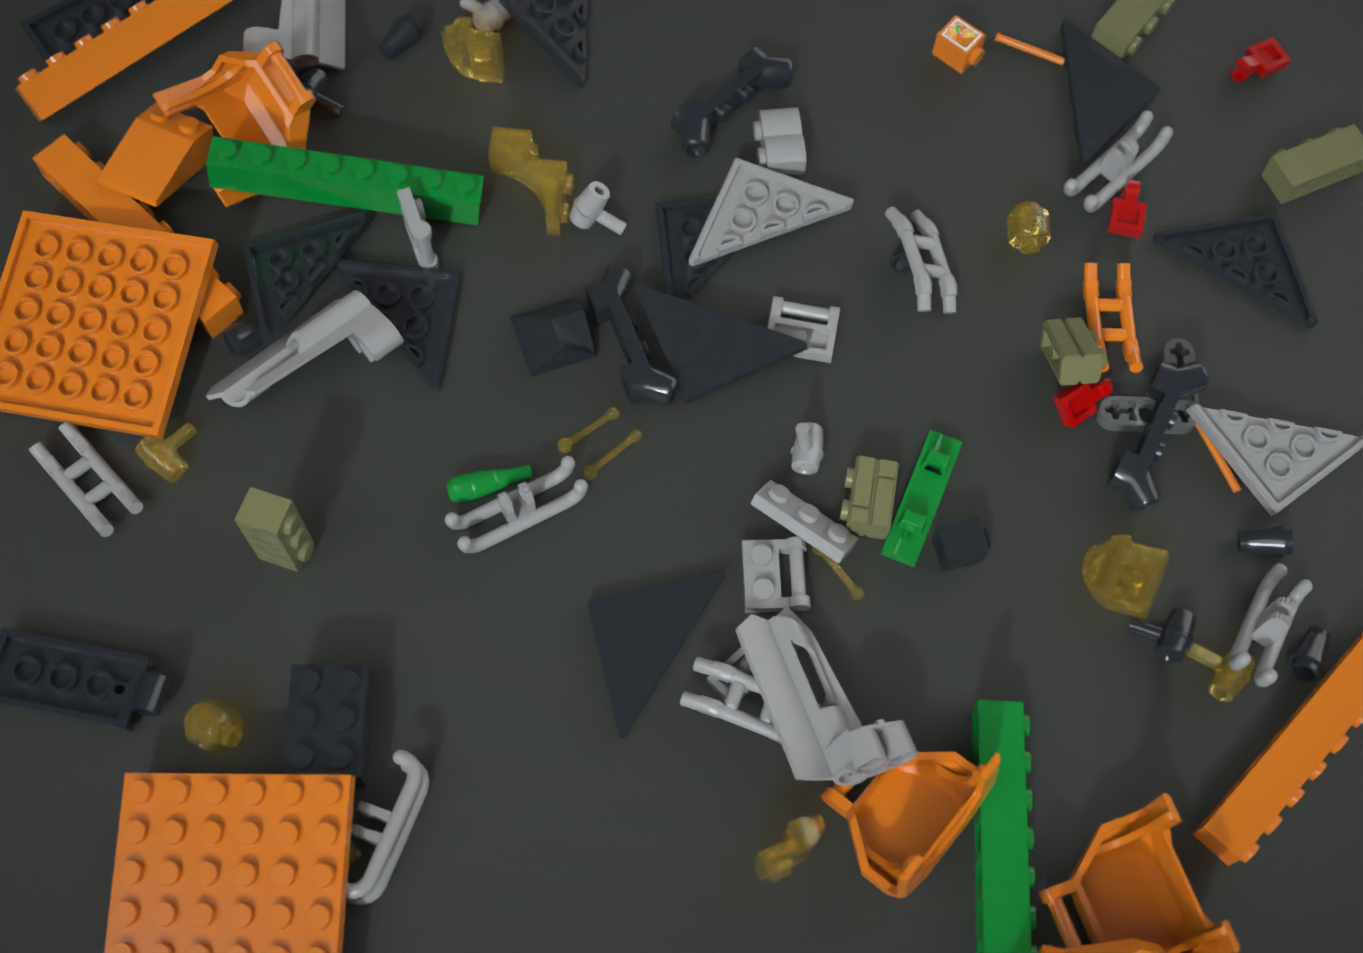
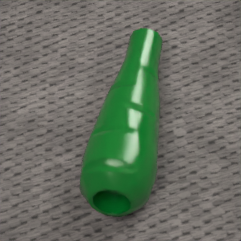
(481, 483)

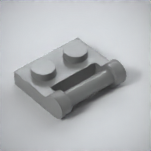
(417, 229)
(818, 337)
(762, 575)

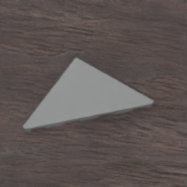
(760, 206)
(1273, 454)

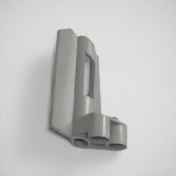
(308, 33)
(345, 317)
(822, 739)

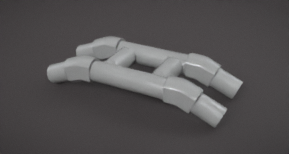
(921, 271)
(89, 459)
(729, 710)

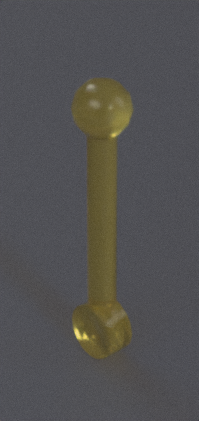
(565, 444)
(590, 470)
(856, 592)

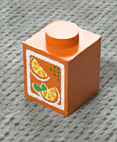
(959, 44)

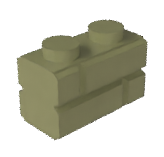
(1072, 351)
(870, 497)

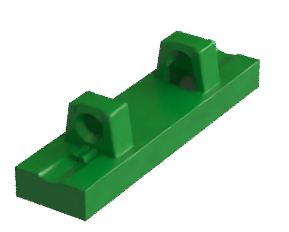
(921, 499)

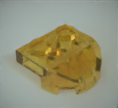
(474, 51)
(1124, 575)
(799, 842)

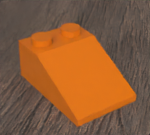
(157, 155)

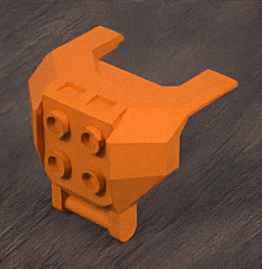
(247, 100)
(912, 816)
(1137, 889)

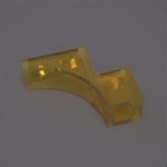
(517, 157)

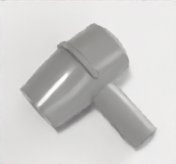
(488, 15)
(590, 208)
(807, 448)

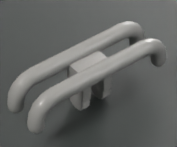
(1119, 163)
(518, 508)
(1267, 625)
(395, 834)

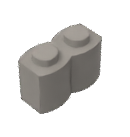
(780, 141)

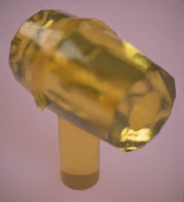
(162, 454)
(1225, 681)

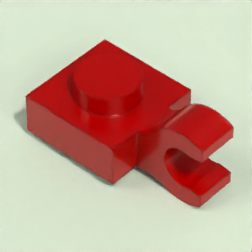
(1262, 58)
(1126, 213)
(1079, 400)

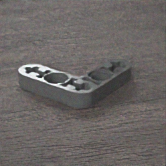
(1122, 403)

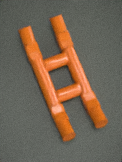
(1120, 304)

